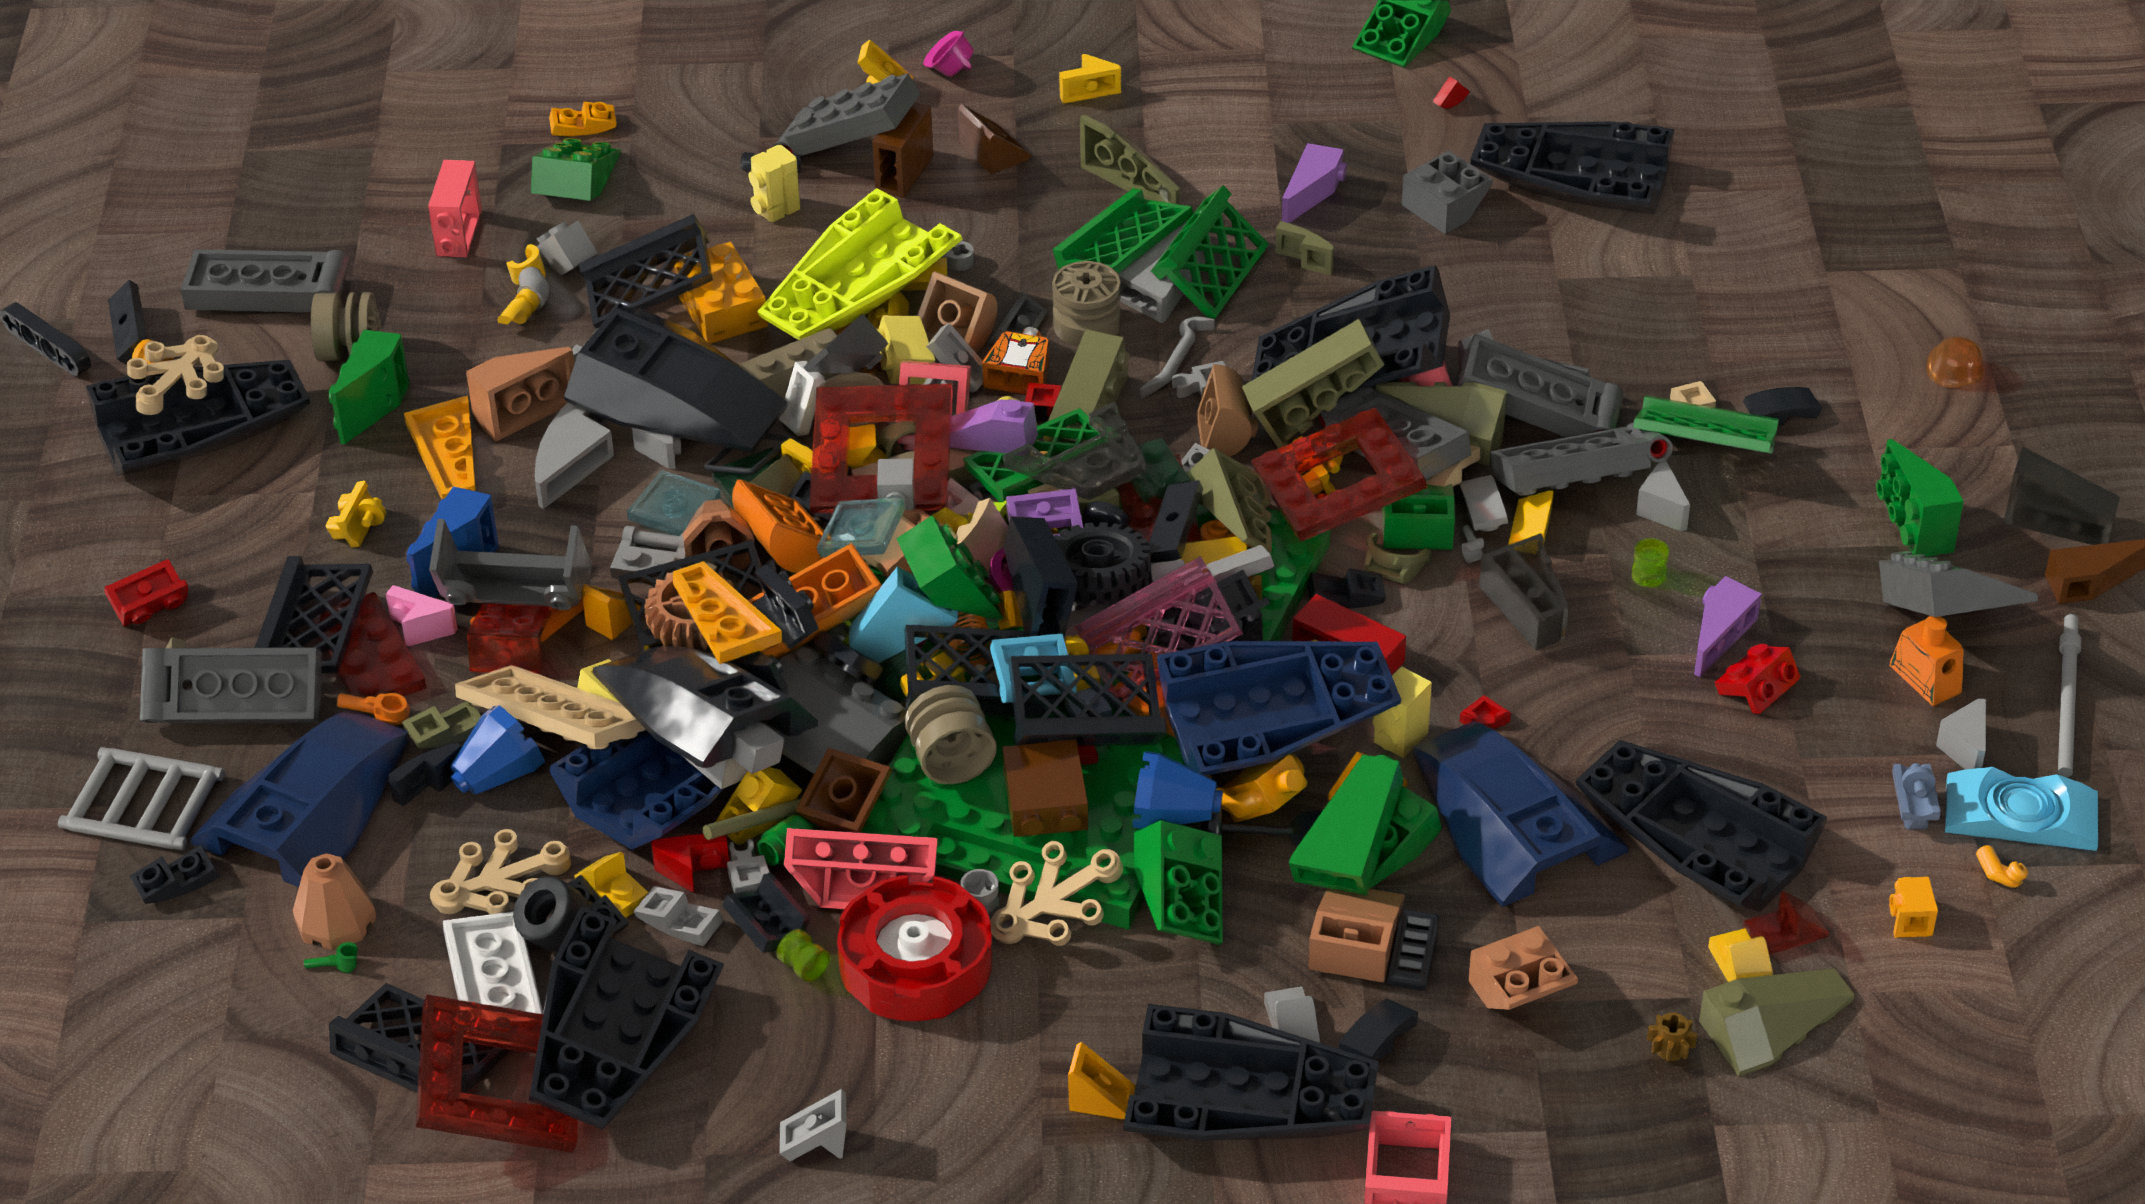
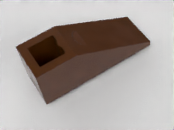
(2093, 569)

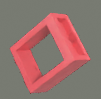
(453, 210)
(936, 371)
(1425, 1132)

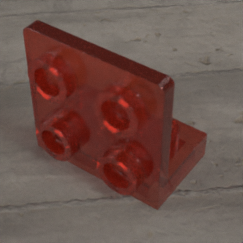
(507, 637)

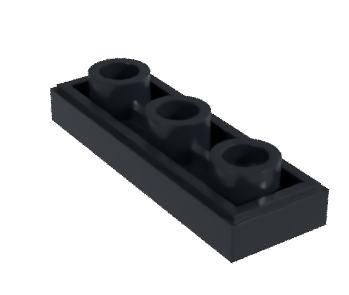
(126, 320)
(1174, 521)

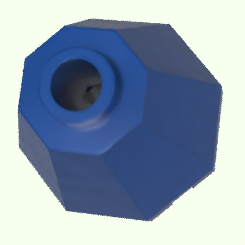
(494, 753)
(1173, 793)

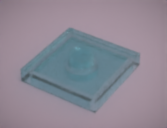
(670, 502)
(864, 524)

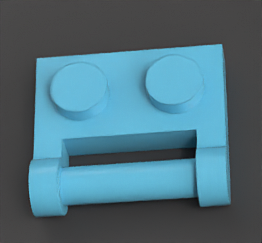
(1029, 646)

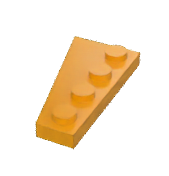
(445, 443)
(723, 615)

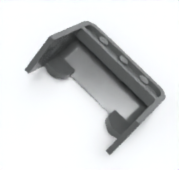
(509, 576)

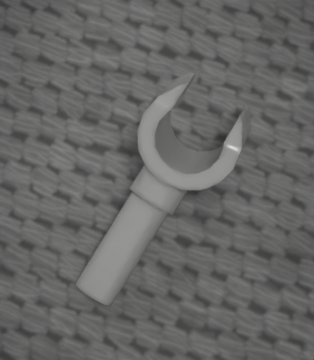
(1472, 549)

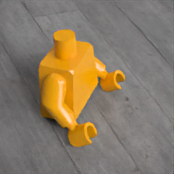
(1263, 788)

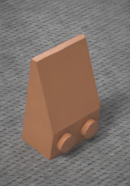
(518, 389)

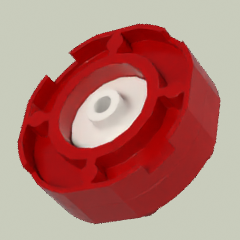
(914, 948)

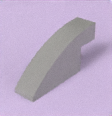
(570, 451)
(752, 751)

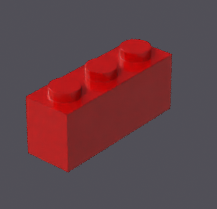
(1331, 622)

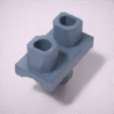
(1916, 795)

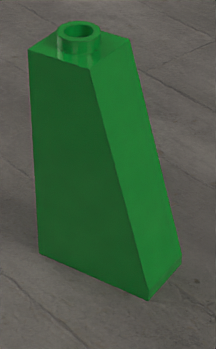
(1351, 830)

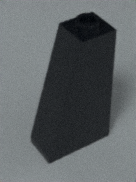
(1039, 577)

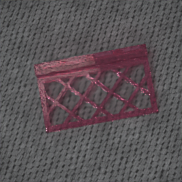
(1153, 602)

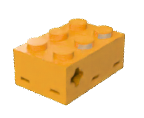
(729, 301)

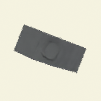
(851, 350)

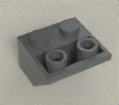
(1445, 191)

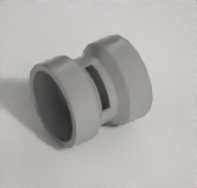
(984, 887)

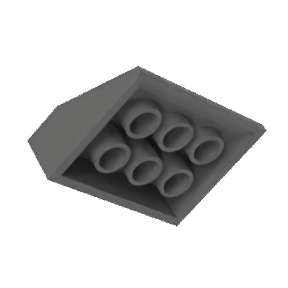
(1943, 589)
(848, 712)

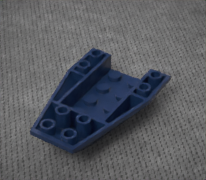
(1267, 699)
(632, 788)
(310, 795)
(1509, 810)

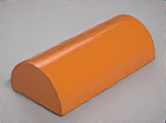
(779, 525)
(837, 587)

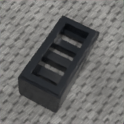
(1418, 928)

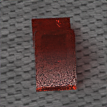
(1788, 927)

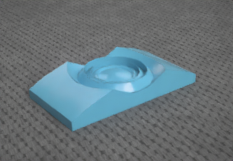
(2022, 808)

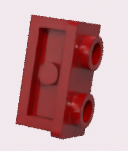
(146, 593)
(1760, 676)

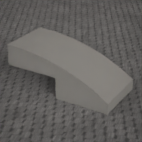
(673, 915)

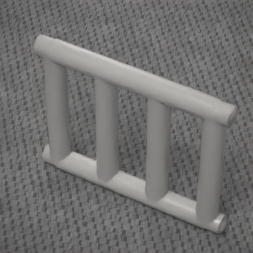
(143, 831)

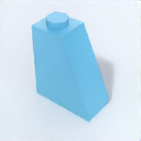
(898, 603)

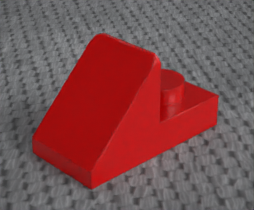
(682, 855)

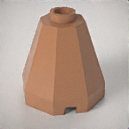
(716, 527)
(332, 903)

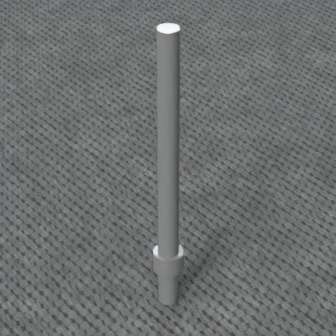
(2070, 647)

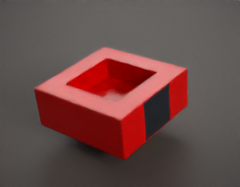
(1043, 397)

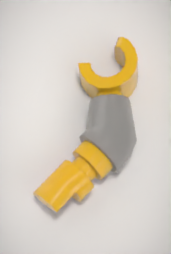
(532, 289)

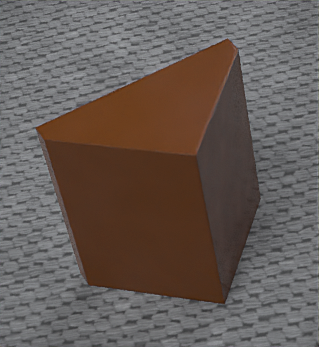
(988, 141)
(843, 792)

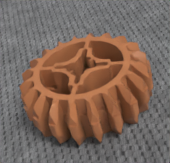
(670, 618)

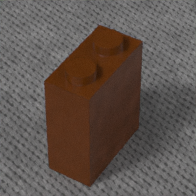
(904, 151)
(1045, 788)

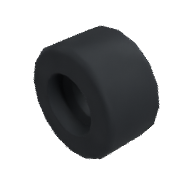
(535, 905)

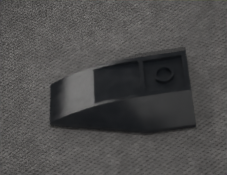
(1580, 161)
(1400, 313)
(670, 383)
(236, 408)
(697, 702)
(1705, 821)
(612, 1019)
(1243, 1080)

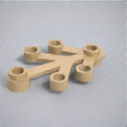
(196, 350)
(454, 893)
(1050, 898)

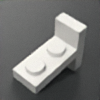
(801, 399)

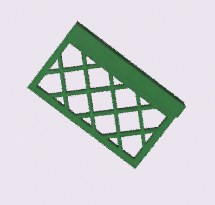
(1122, 231)
(1195, 237)
(1707, 424)
(1019, 484)

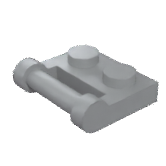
(632, 558)

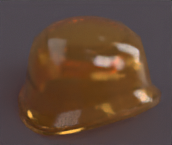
(1955, 362)

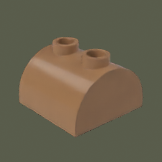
(963, 306)
(1225, 413)

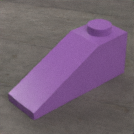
(1313, 180)
(995, 427)
(1726, 616)

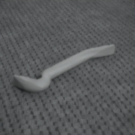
(1188, 337)

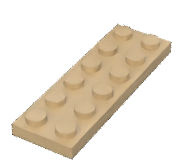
(551, 706)

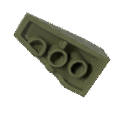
(1123, 162)
(1468, 406)
(1235, 497)
(1765, 1015)

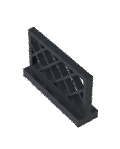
(640, 258)
(295, 591)
(645, 637)
(983, 688)
(1087, 730)
(388, 1058)

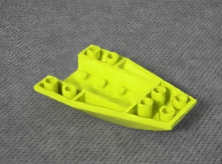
(855, 267)

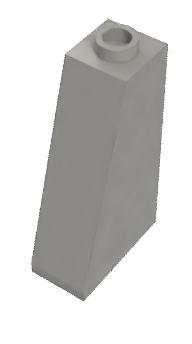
(1144, 290)

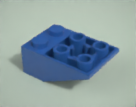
(472, 528)

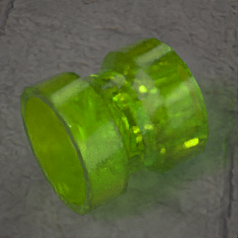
(1650, 562)
(806, 958)

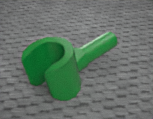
(344, 960)

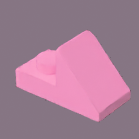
(420, 615)

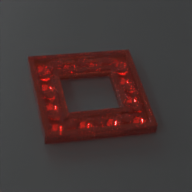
(839, 406)
(1367, 431)
(439, 1094)

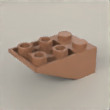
(1355, 933)

